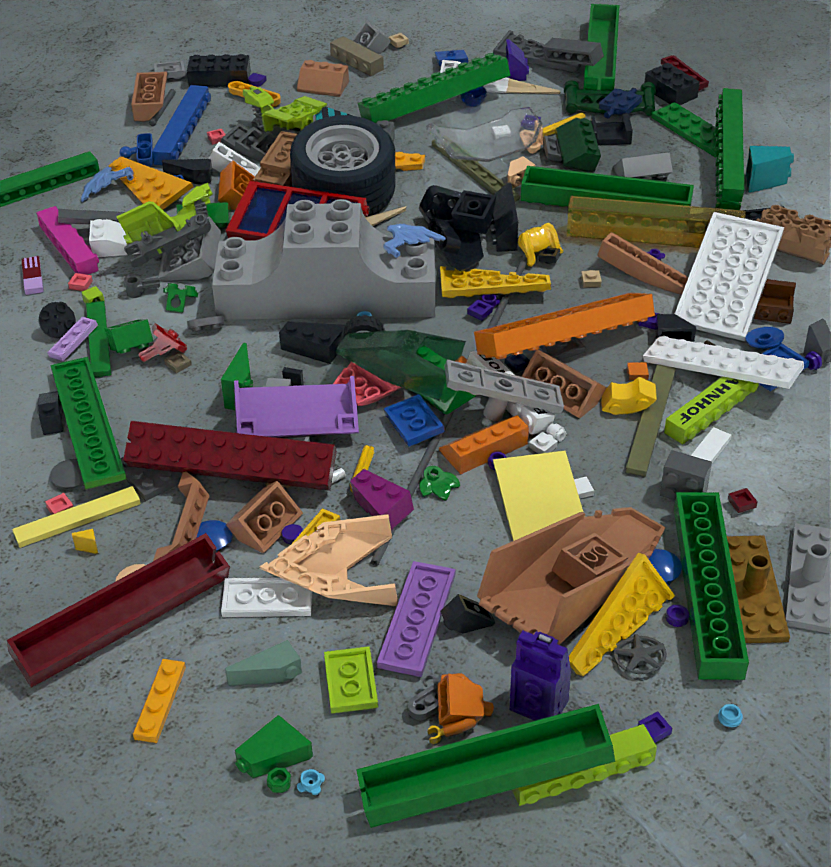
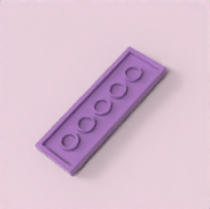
(416, 619)

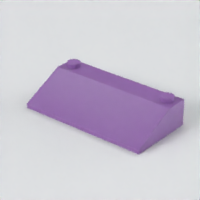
(296, 410)

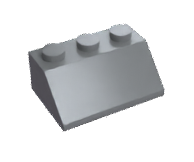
(645, 166)

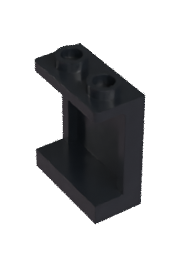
(613, 132)

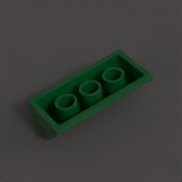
(578, 144)

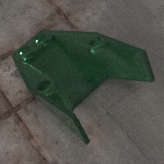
(394, 358)

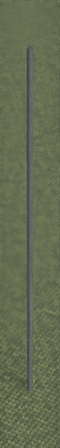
(445, 420)

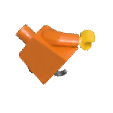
(458, 705)

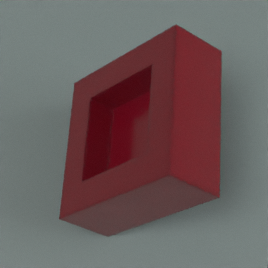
(742, 500)

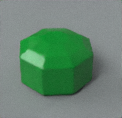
(279, 780)

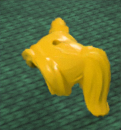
(537, 240)

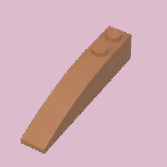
(641, 264)

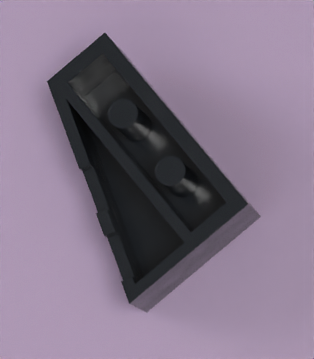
(312, 340)

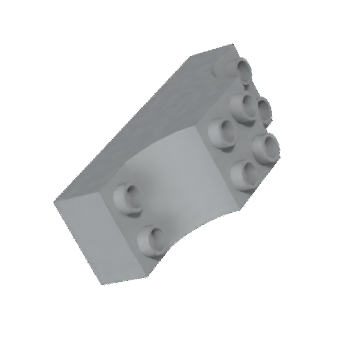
(321, 267)

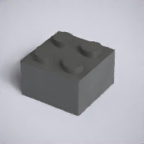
(684, 474)

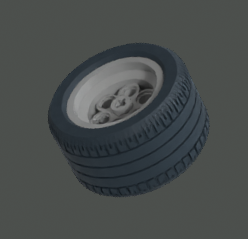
(345, 158)

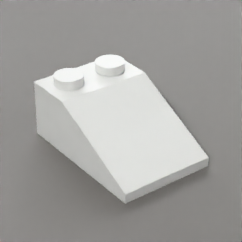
(107, 238)

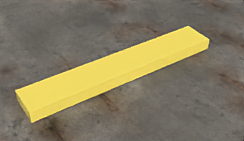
(76, 516)

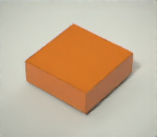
(637, 369)

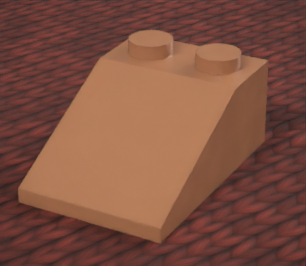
(587, 560)

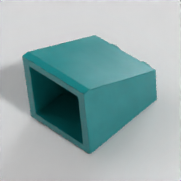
(768, 167)

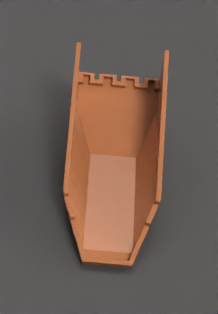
(533, 598)

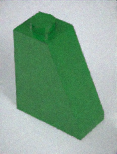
(272, 747)

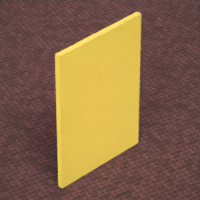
(536, 491)

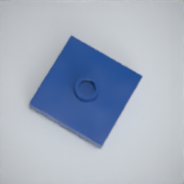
(454, 55)

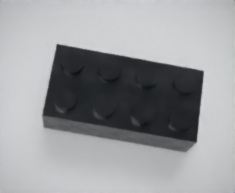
(218, 70)

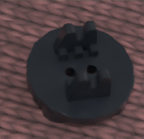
(49, 324)

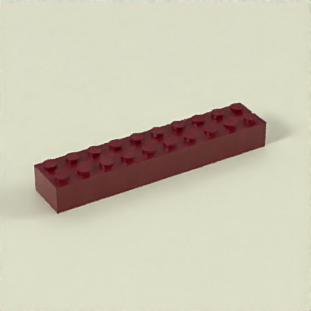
(230, 455)
(117, 610)

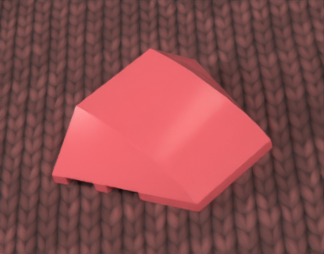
(367, 386)

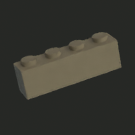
(356, 56)

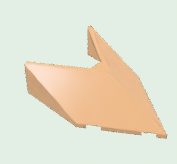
(323, 558)

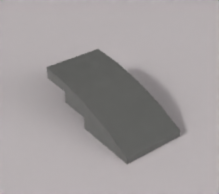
(248, 142)

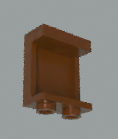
(776, 302)

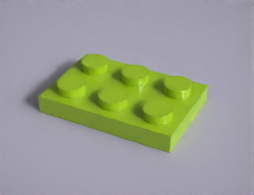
(350, 680)

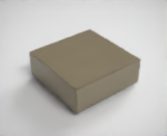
(178, 362)

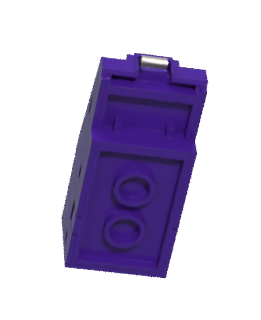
(539, 676)

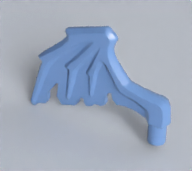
(103, 179)
(410, 235)

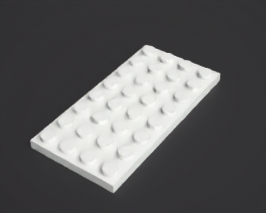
(729, 275)

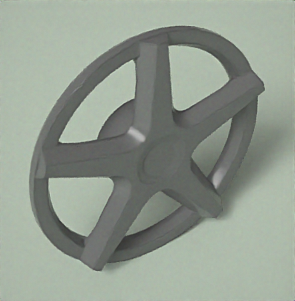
(640, 654)

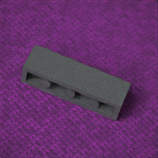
(573, 51)

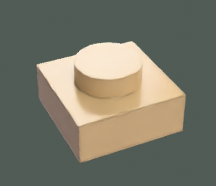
(399, 40)
(591, 278)

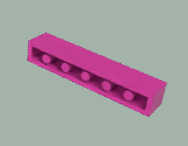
(68, 242)

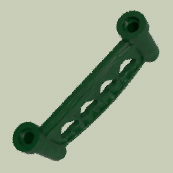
(575, 96)

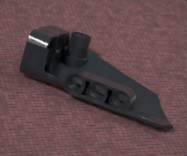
(461, 247)

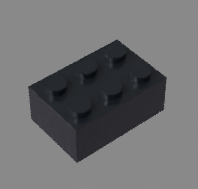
(673, 84)

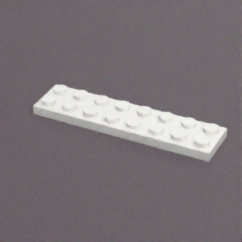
(724, 362)

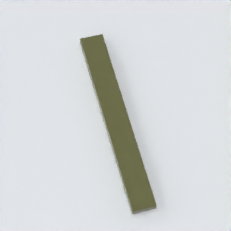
(478, 173)
(650, 423)

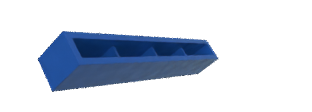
(181, 124)

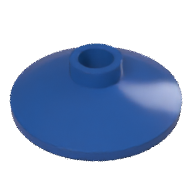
(764, 337)

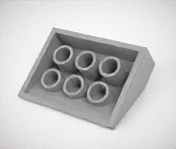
(192, 259)

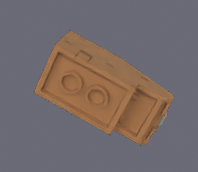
(276, 162)

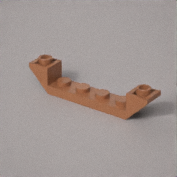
(191, 516)

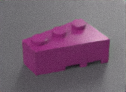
(381, 497)

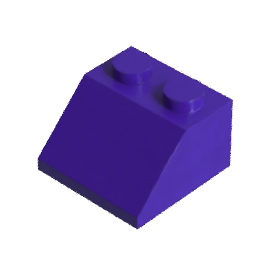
(517, 62)

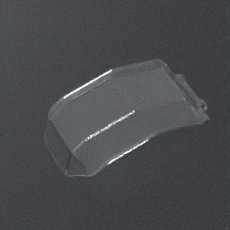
(491, 140)

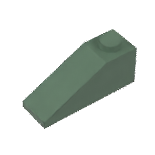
(266, 667)

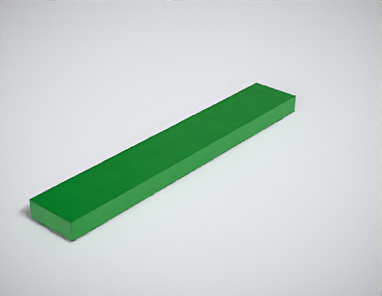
(98, 340)

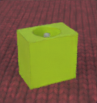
(92, 295)

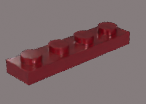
(686, 69)

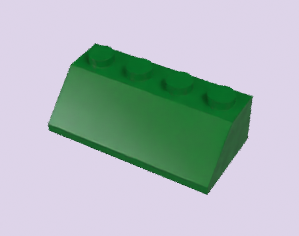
(450, 398)

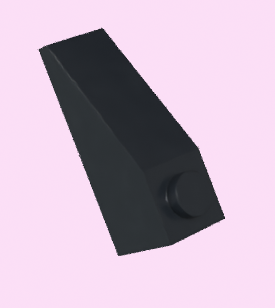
(193, 170)
(50, 413)

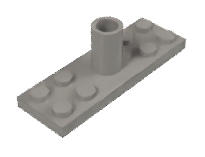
(502, 389)
(810, 579)

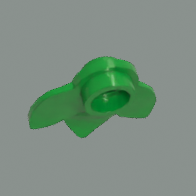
(439, 484)

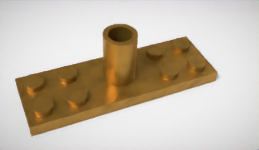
(757, 591)

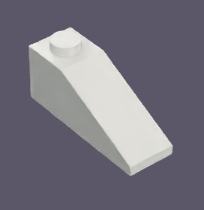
(222, 156)

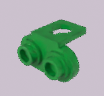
(172, 290)

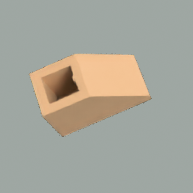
(517, 170)

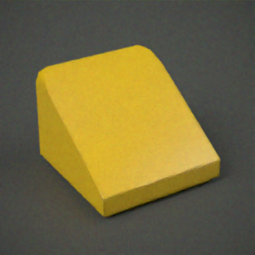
(85, 541)

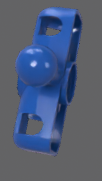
(143, 150)

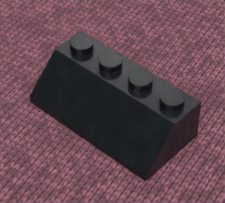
(505, 221)

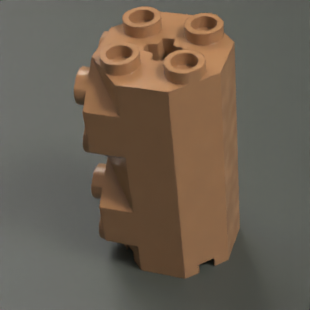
(804, 237)

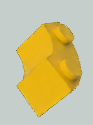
(628, 397)

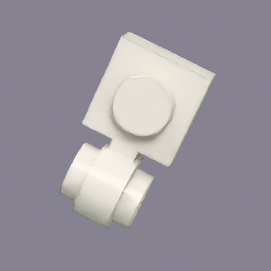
(546, 443)

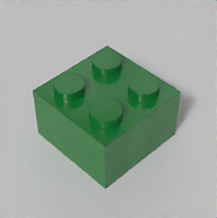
(128, 335)

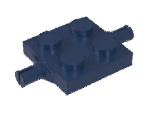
(620, 102)

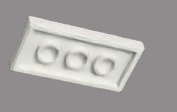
(265, 598)

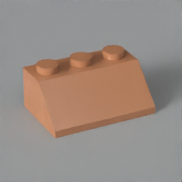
(323, 78)
(264, 517)

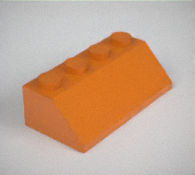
(477, 447)

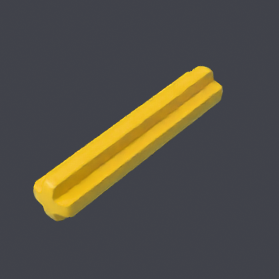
(364, 460)

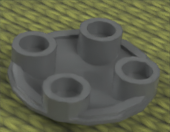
(66, 475)

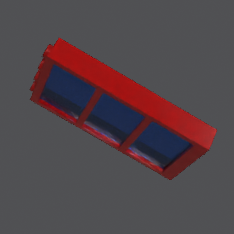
(265, 208)

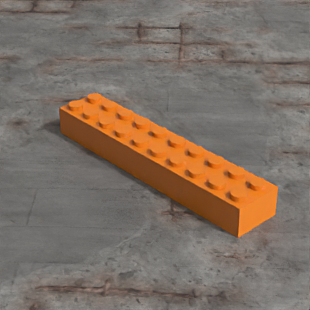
(563, 325)

